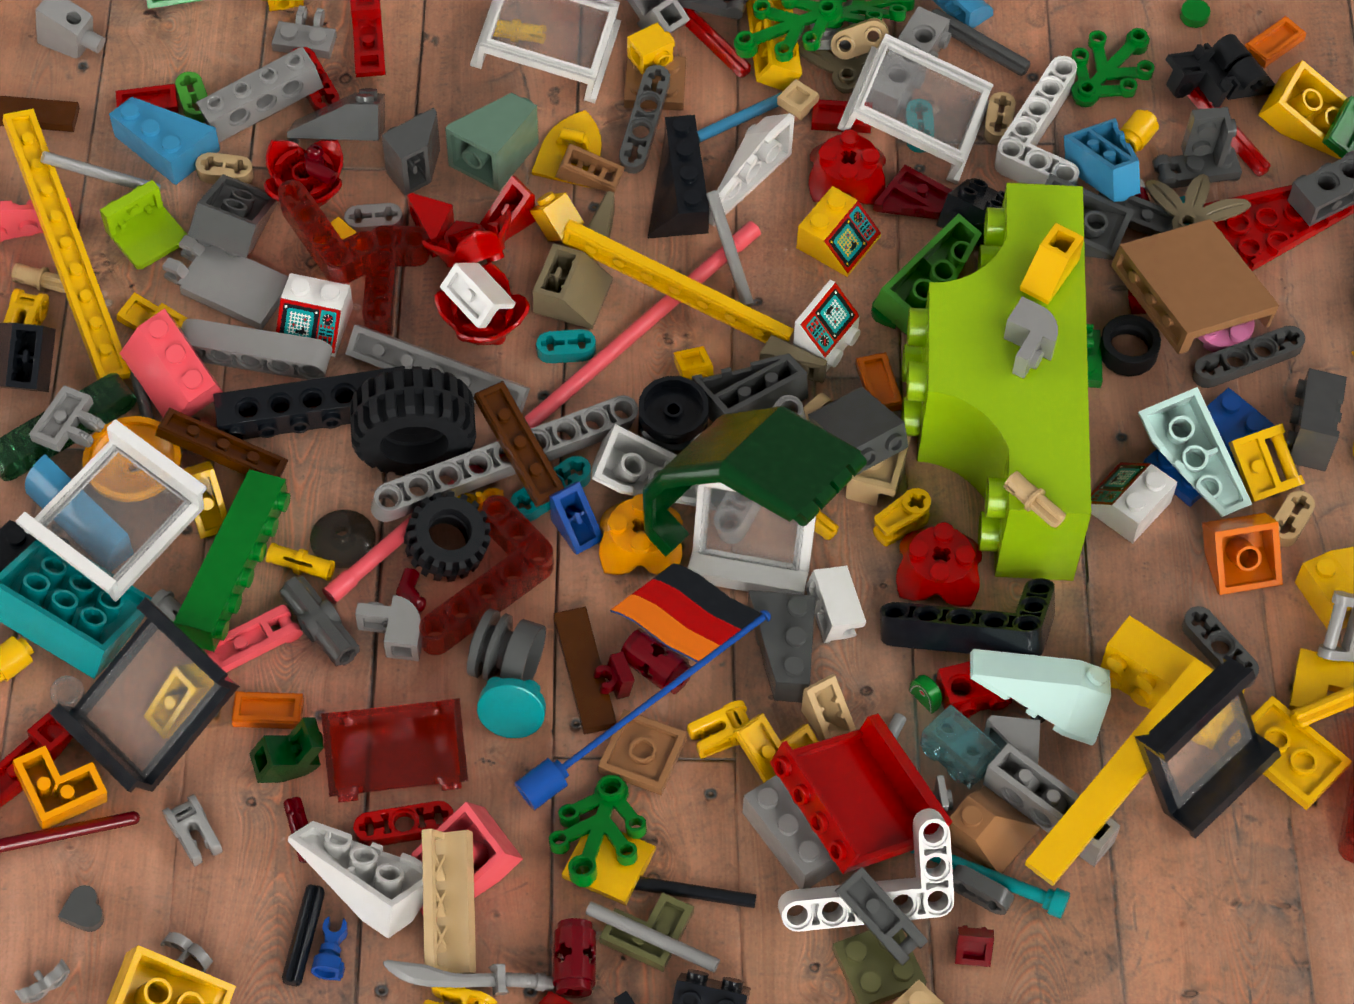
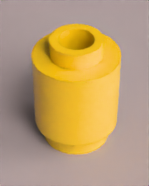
(1140, 129)
(14, 657)

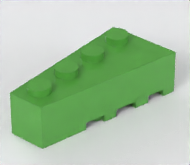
(937, 262)

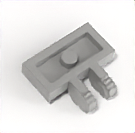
(297, 34)
(62, 418)

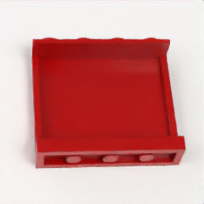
(858, 793)

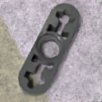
(1219, 633)

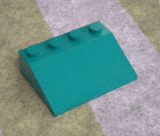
(66, 610)

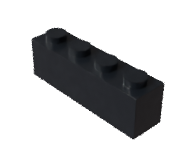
(680, 191)

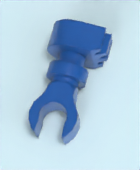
(327, 963)

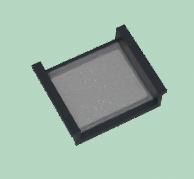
(148, 703)
(1206, 749)

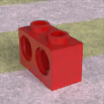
(977, 698)

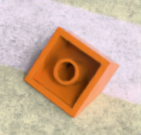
(1243, 553)

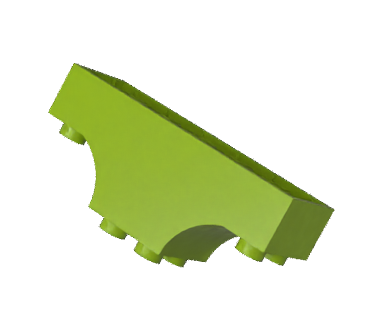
(992, 422)

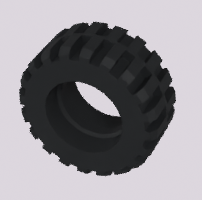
(411, 419)

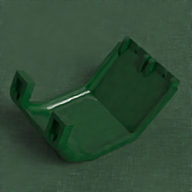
(761, 455)

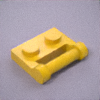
(1257, 464)

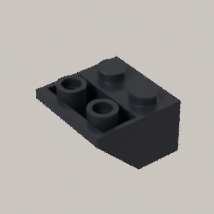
(26, 356)

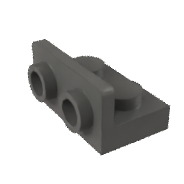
(1209, 133)

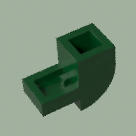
(288, 756)

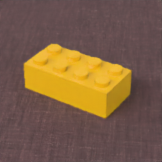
(1144, 663)

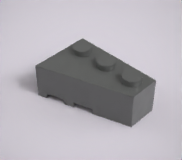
(753, 386)
(1316, 419)
(785, 641)

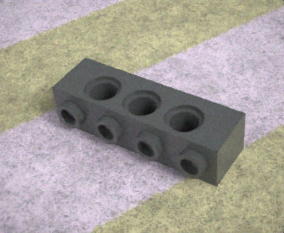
(1324, 190)

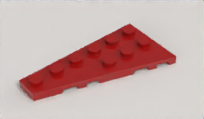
(1271, 226)

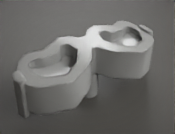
(182, 943)
(49, 982)

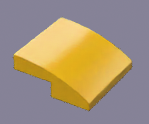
(614, 879)

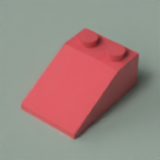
(492, 850)

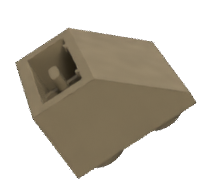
(571, 287)

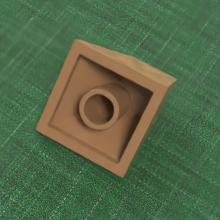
(990, 829)

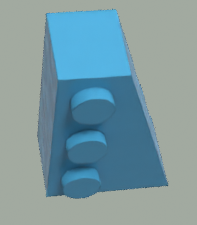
(163, 137)
(1105, 160)

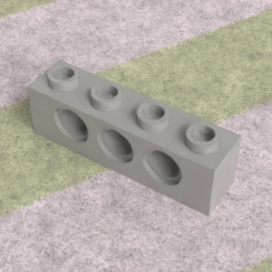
(927, 31)
(260, 94)
(1041, 797)

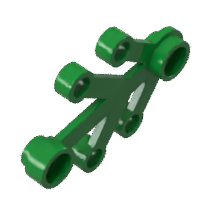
(874, 9)
(791, 24)
(1088, 91)
(609, 794)

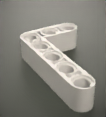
(1017, 150)
(917, 888)

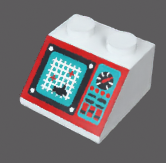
(315, 309)
(827, 325)
(1132, 498)

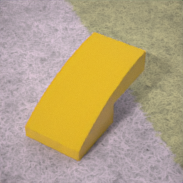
(139, 310)

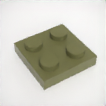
(873, 971)

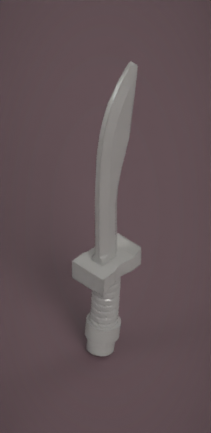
(432, 977)

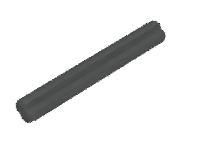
(986, 45)

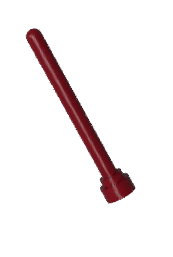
(69, 831)

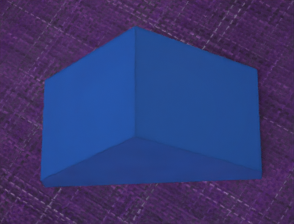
(574, 518)

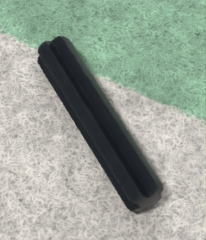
(303, 935)

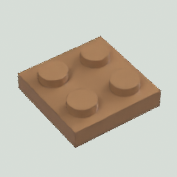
(675, 94)
(643, 753)

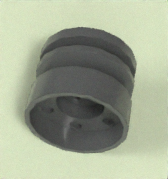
(499, 648)

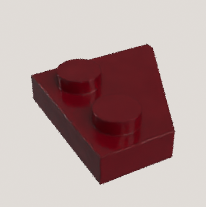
(912, 195)

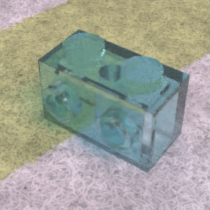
(959, 746)

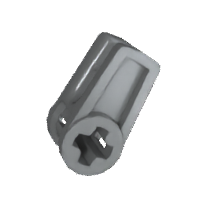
(192, 817)

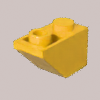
(1052, 263)

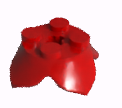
(287, 163)
(849, 165)
(471, 242)
(500, 325)
(922, 576)

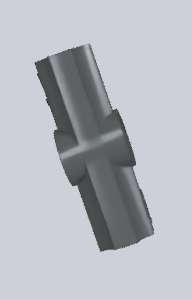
(319, 621)

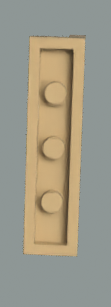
(450, 898)

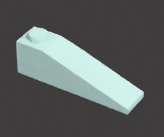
(1193, 445)
(1058, 689)

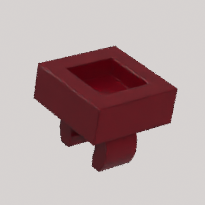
(618, 674)
(974, 946)

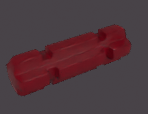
(296, 817)

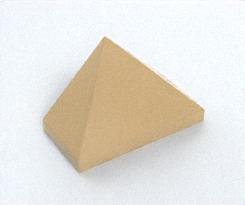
(826, 708)

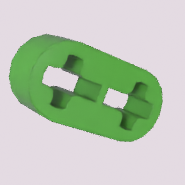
(188, 99)

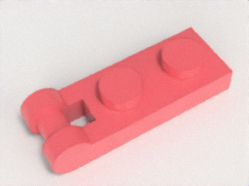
(255, 638)

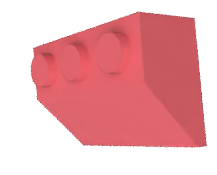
(169, 366)

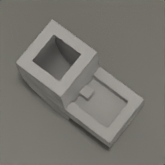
(667, 13)
(1034, 331)
(398, 622)

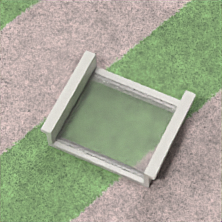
(552, 36)
(919, 101)
(118, 512)
(748, 545)

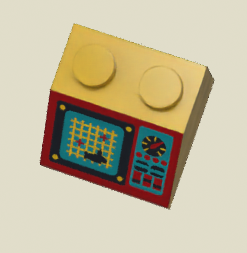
(837, 232)

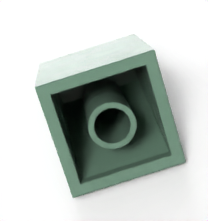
(493, 140)

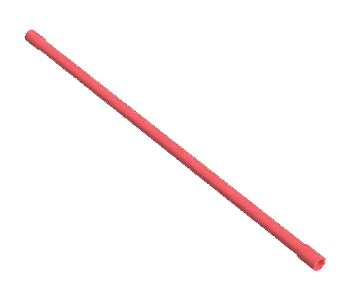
(742, 238)

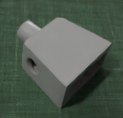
(66, 28)

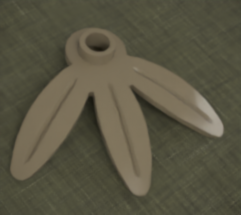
(836, 66)
(1196, 196)

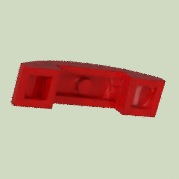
(368, 38)
(44, 732)

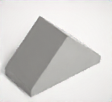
(1018, 732)

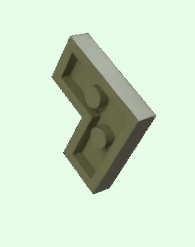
(668, 917)

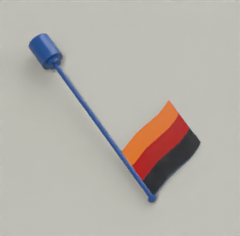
(683, 615)

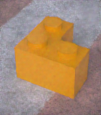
(56, 796)

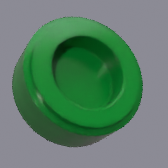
(1195, 13)

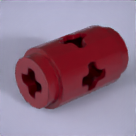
(645, 650)
(573, 941)

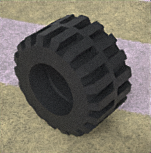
(458, 514)

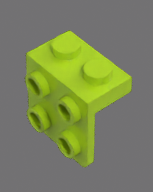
(142, 225)

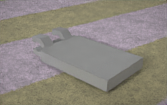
(227, 282)

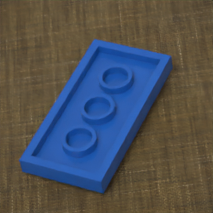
(1233, 420)

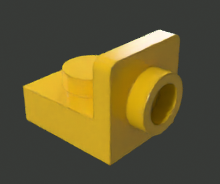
(693, 362)

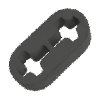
(982, 890)

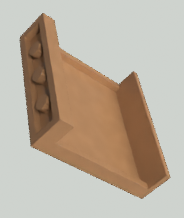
(1192, 283)

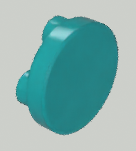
(511, 707)

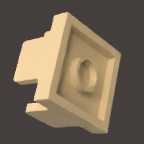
(879, 479)

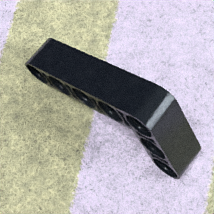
(969, 629)

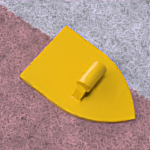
(577, 130)

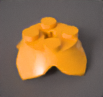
(625, 549)

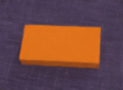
(1275, 41)
(879, 380)
(267, 710)

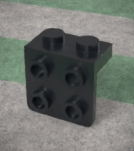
(970, 201)
(699, 989)

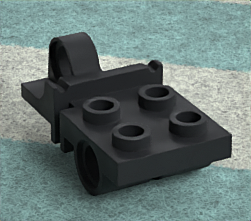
(1218, 71)

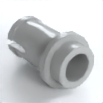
(166, 603)

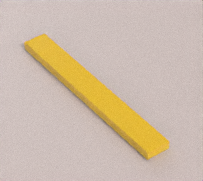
(674, 284)
(1107, 789)

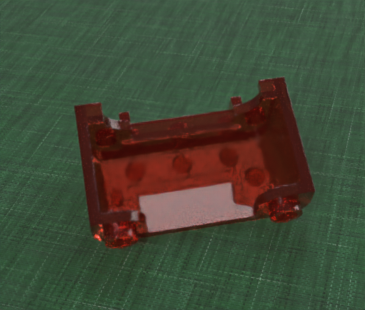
(394, 748)

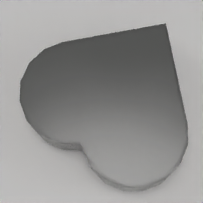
(82, 909)

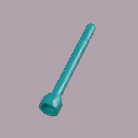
(1052, 900)

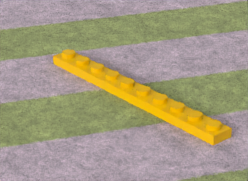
(65, 245)

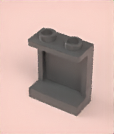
(863, 424)

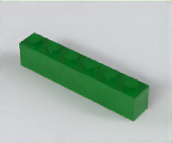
(232, 559)

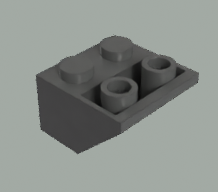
(412, 151)

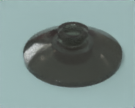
(347, 548)

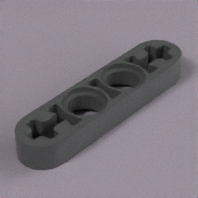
(642, 118)
(1251, 360)

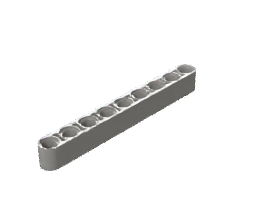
(496, 469)

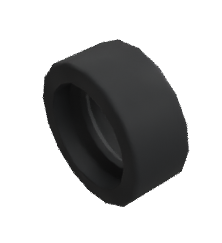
(1137, 327)

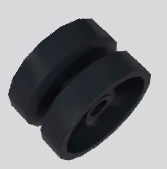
(672, 412)

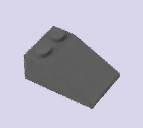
(351, 118)
(231, 216)
(1103, 222)

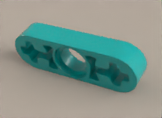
(563, 471)

